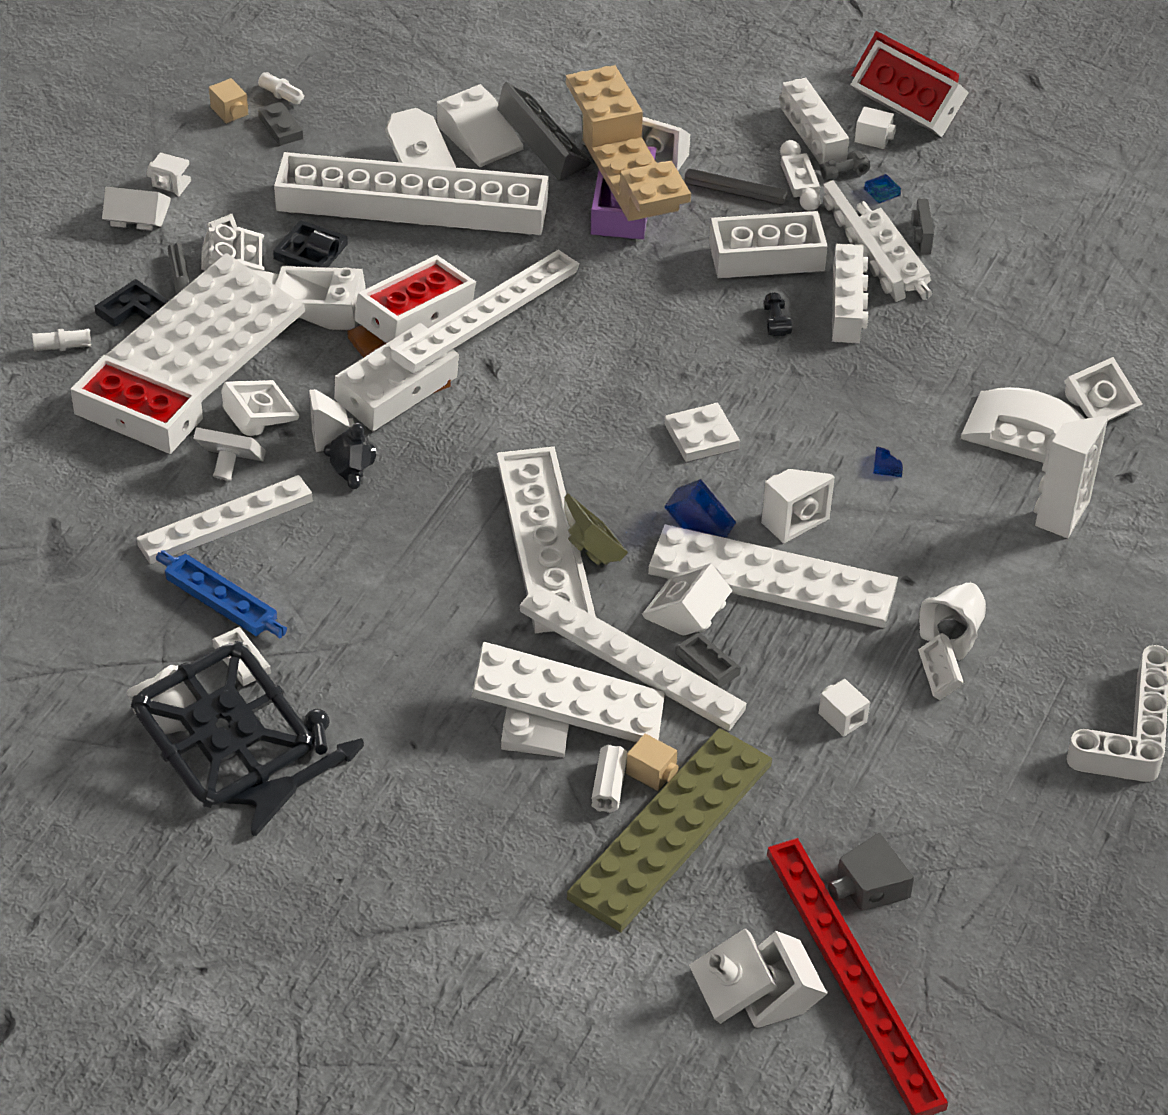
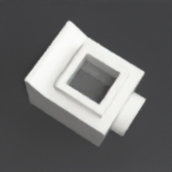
(167, 173)

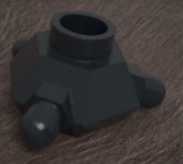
(351, 454)

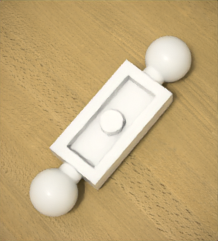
(800, 175)

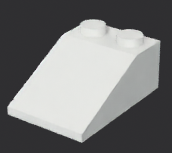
(477, 126)

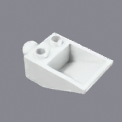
(326, 293)

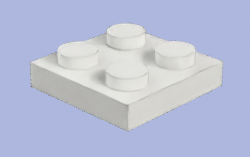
(701, 432)

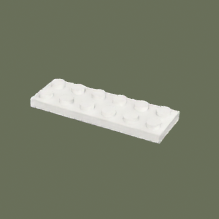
(567, 693)

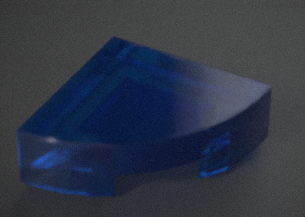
(886, 463)

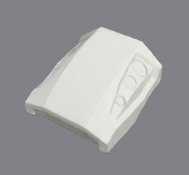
(237, 242)

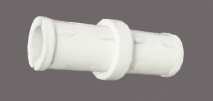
(61, 340)

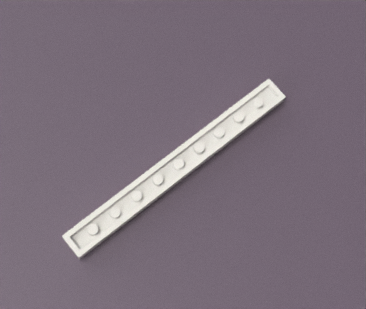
(484, 311)

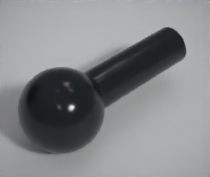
(317, 722)

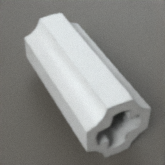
(609, 778)

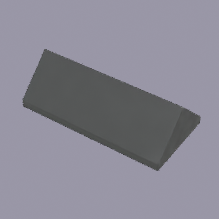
(541, 132)

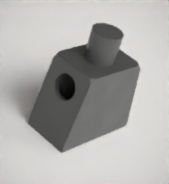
(872, 875)

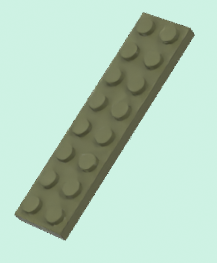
(669, 830)

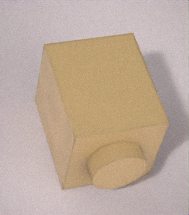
(228, 100)
(652, 762)

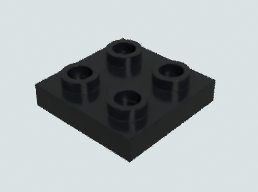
(310, 246)

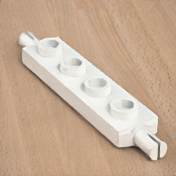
(897, 250)

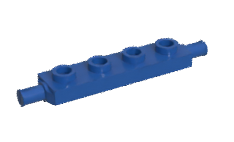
(221, 594)

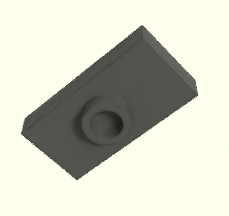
(707, 660)

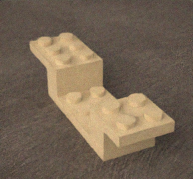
(616, 144)

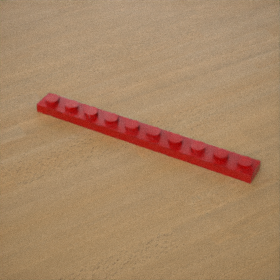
(857, 979)

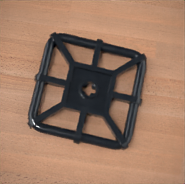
(216, 742)

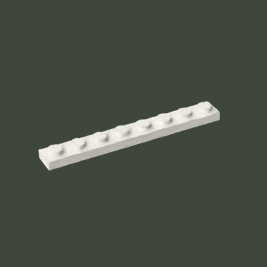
(633, 657)

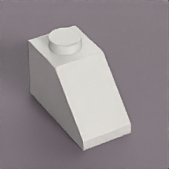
(327, 419)

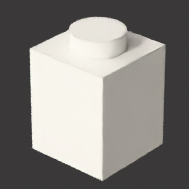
(875, 128)
(843, 707)

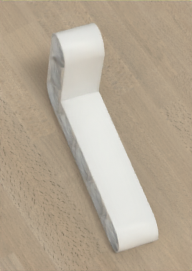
(1124, 755)

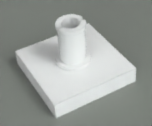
(228, 448)
(732, 976)

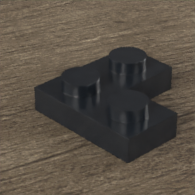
(128, 300)

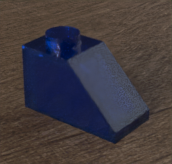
(699, 510)

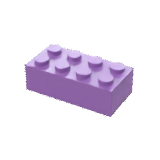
(607, 215)

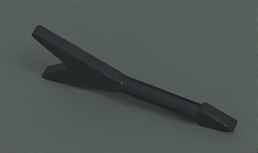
(275, 793)

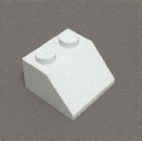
(134, 207)
(796, 502)
(689, 600)
(795, 980)

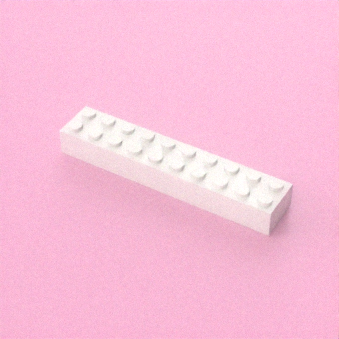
(411, 193)

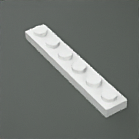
(860, 235)
(225, 518)

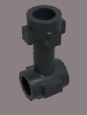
(778, 324)

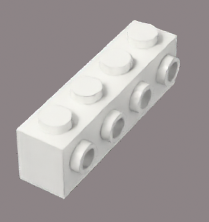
(813, 121)
(848, 293)

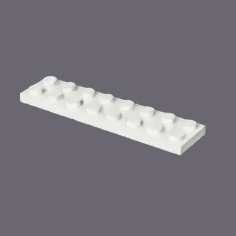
(540, 528)
(779, 575)

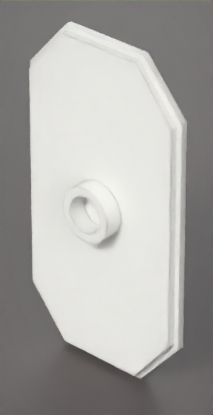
(417, 139)

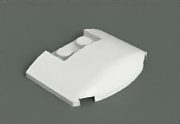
(1017, 421)

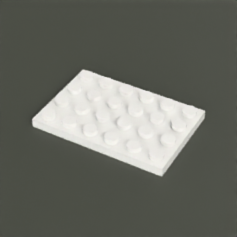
(210, 327)

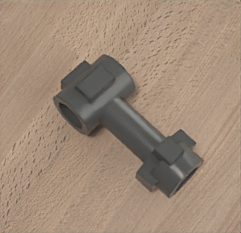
(855, 161)

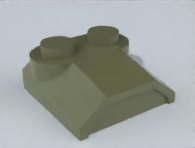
(591, 533)

